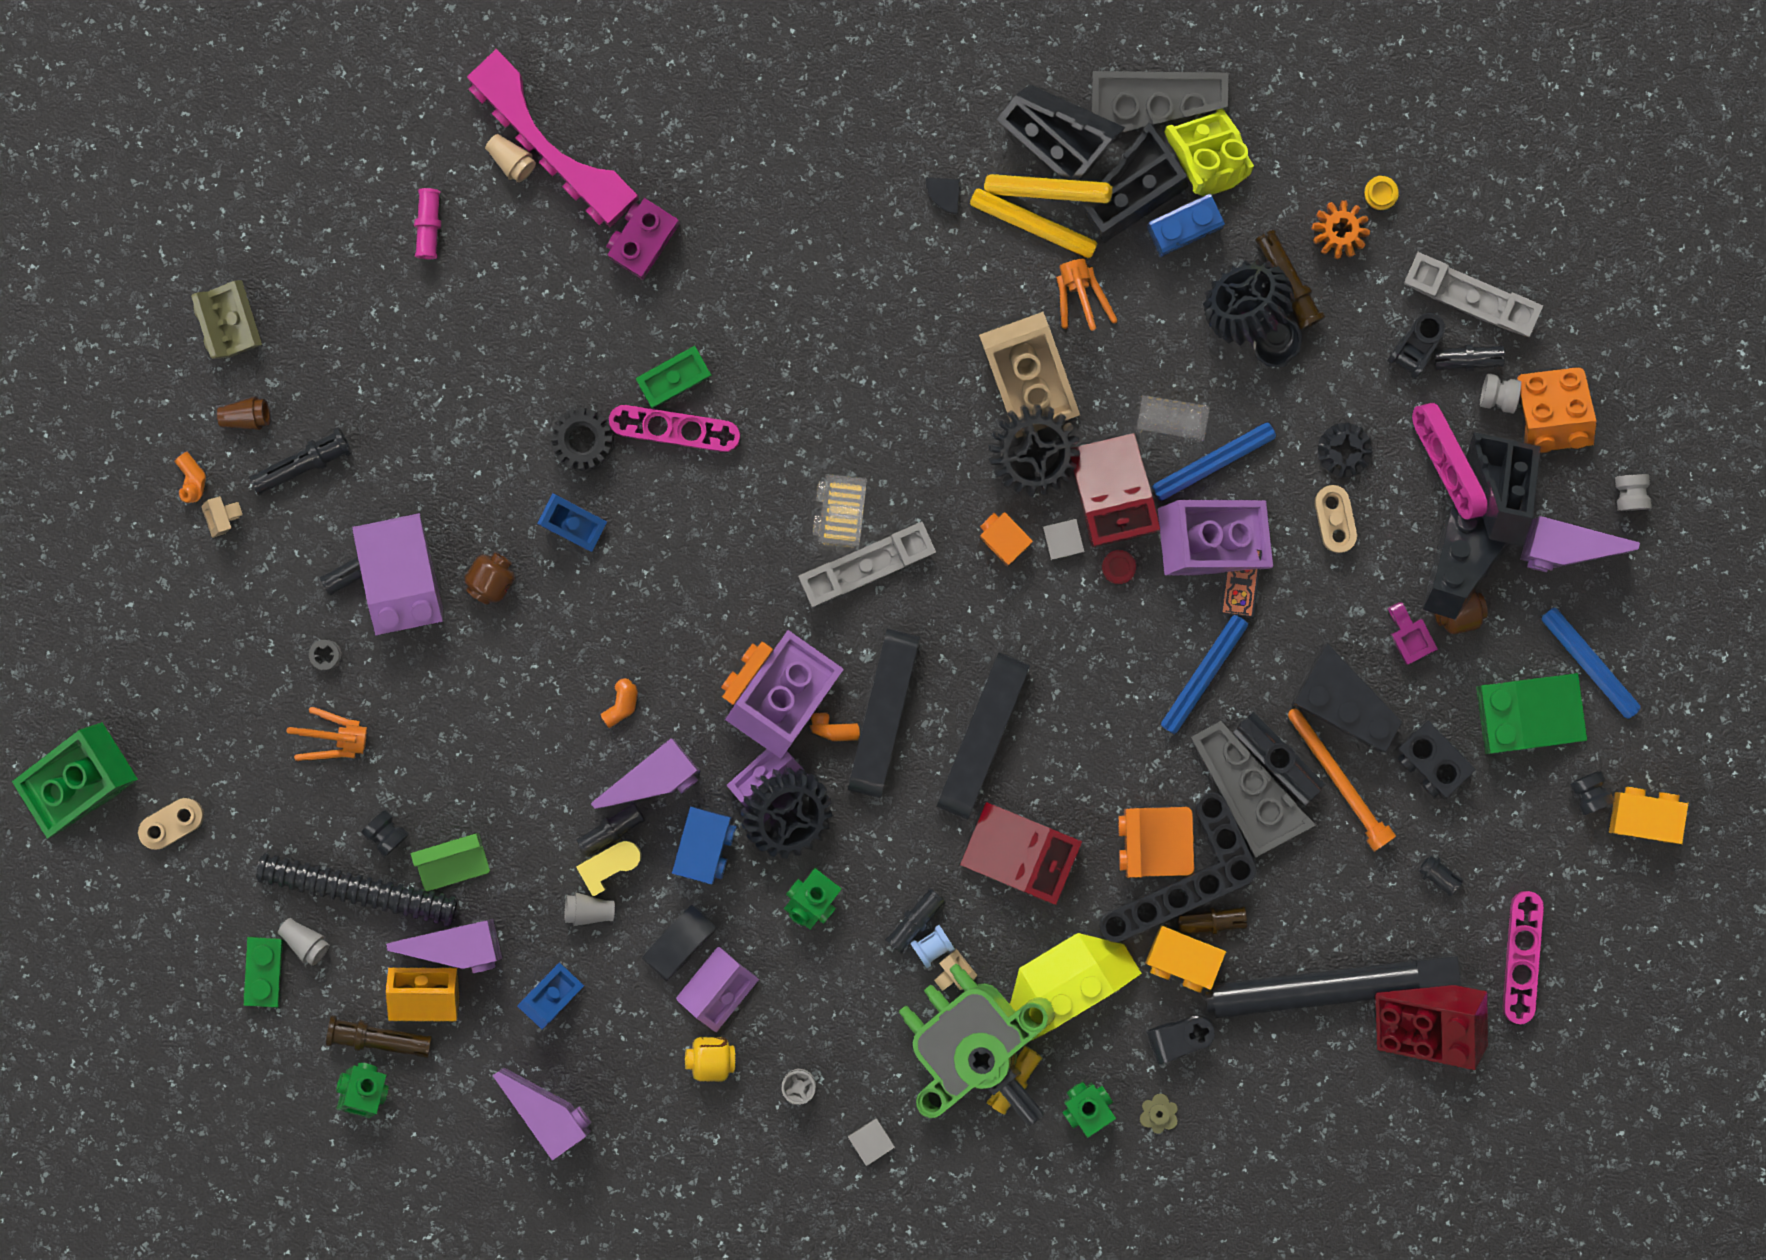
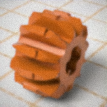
(1350, 238)

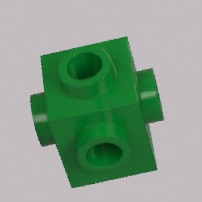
(812, 899)
(353, 1098)
(1095, 1119)

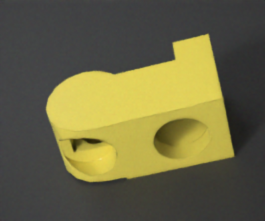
(620, 857)

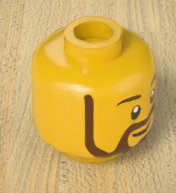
(710, 1059)

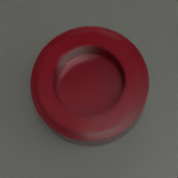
(1118, 567)

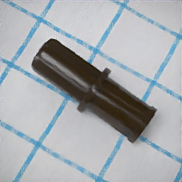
(1212, 920)

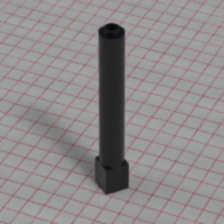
(1329, 986)

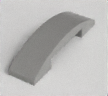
(1472, 296)
(867, 564)

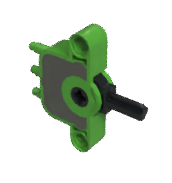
(965, 1031)

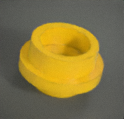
(1381, 193)

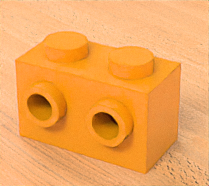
(1648, 817)
(1184, 958)
(422, 994)

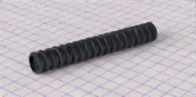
(356, 889)

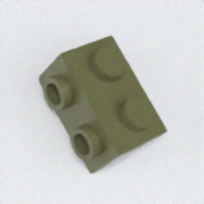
(226, 320)

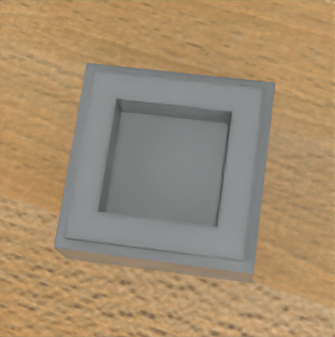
(1063, 539)
(871, 1141)

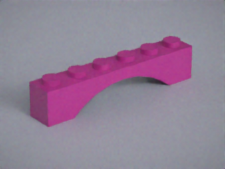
(600, 188)

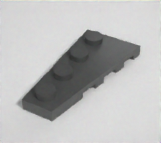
(1156, 97)
(1256, 801)

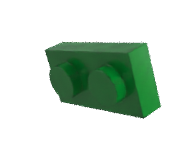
(673, 377)
(263, 972)

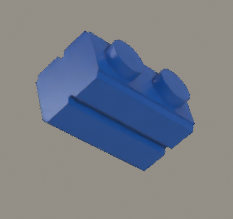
(1185, 225)

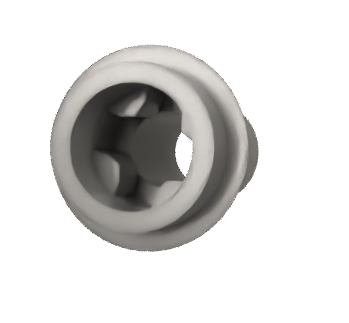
(587, 909)
(305, 942)

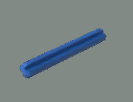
(1214, 461)
(1591, 663)
(1204, 674)

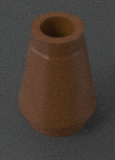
(245, 414)

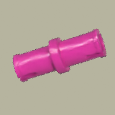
(427, 223)

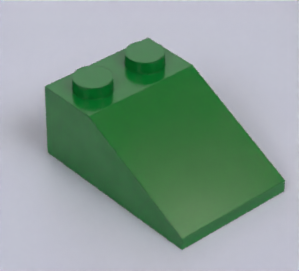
(1531, 713)
(74, 779)

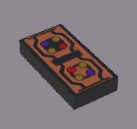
(1240, 592)

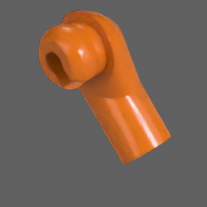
(194, 478)
(624, 705)
(833, 732)

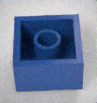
(703, 846)

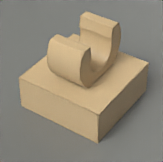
(219, 515)
(946, 978)

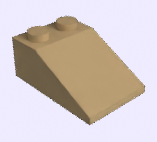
(1029, 368)

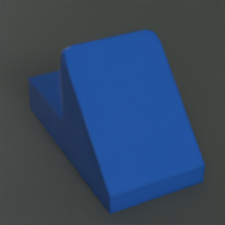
(572, 522)
(550, 996)

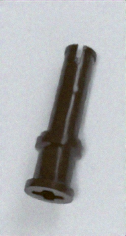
(1304, 306)
(361, 1035)

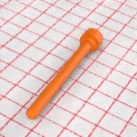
(1376, 832)

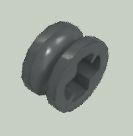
(326, 665)

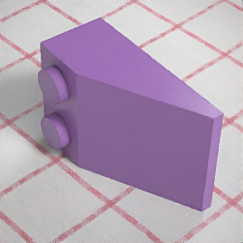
(1214, 536)
(1561, 544)
(398, 574)
(784, 694)
(657, 775)
(459, 947)
(549, 1117)

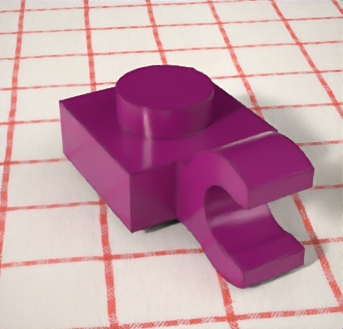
(1412, 637)

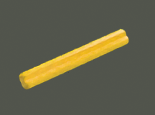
(1048, 188)
(1033, 223)

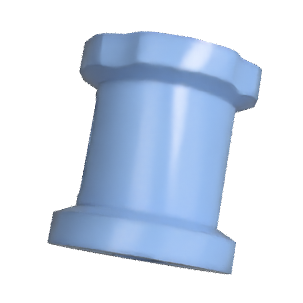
(932, 946)

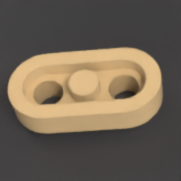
(1335, 519)
(170, 823)

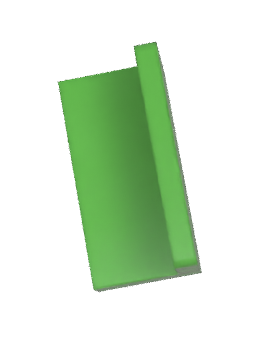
(451, 862)

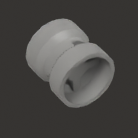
(1503, 394)
(1633, 492)
(794, 1086)

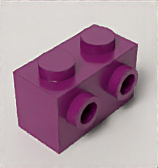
(642, 238)

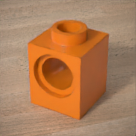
(1004, 537)

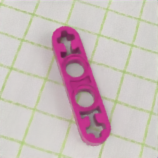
(674, 431)
(1449, 461)
(1526, 957)

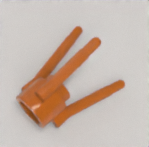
(1076, 276)
(351, 738)

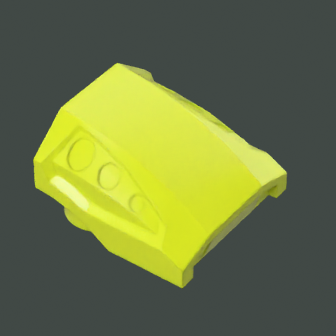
(1210, 153)

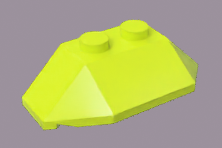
(1073, 977)

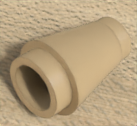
(511, 158)

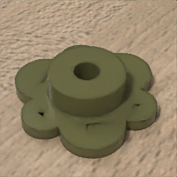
(1159, 1103)

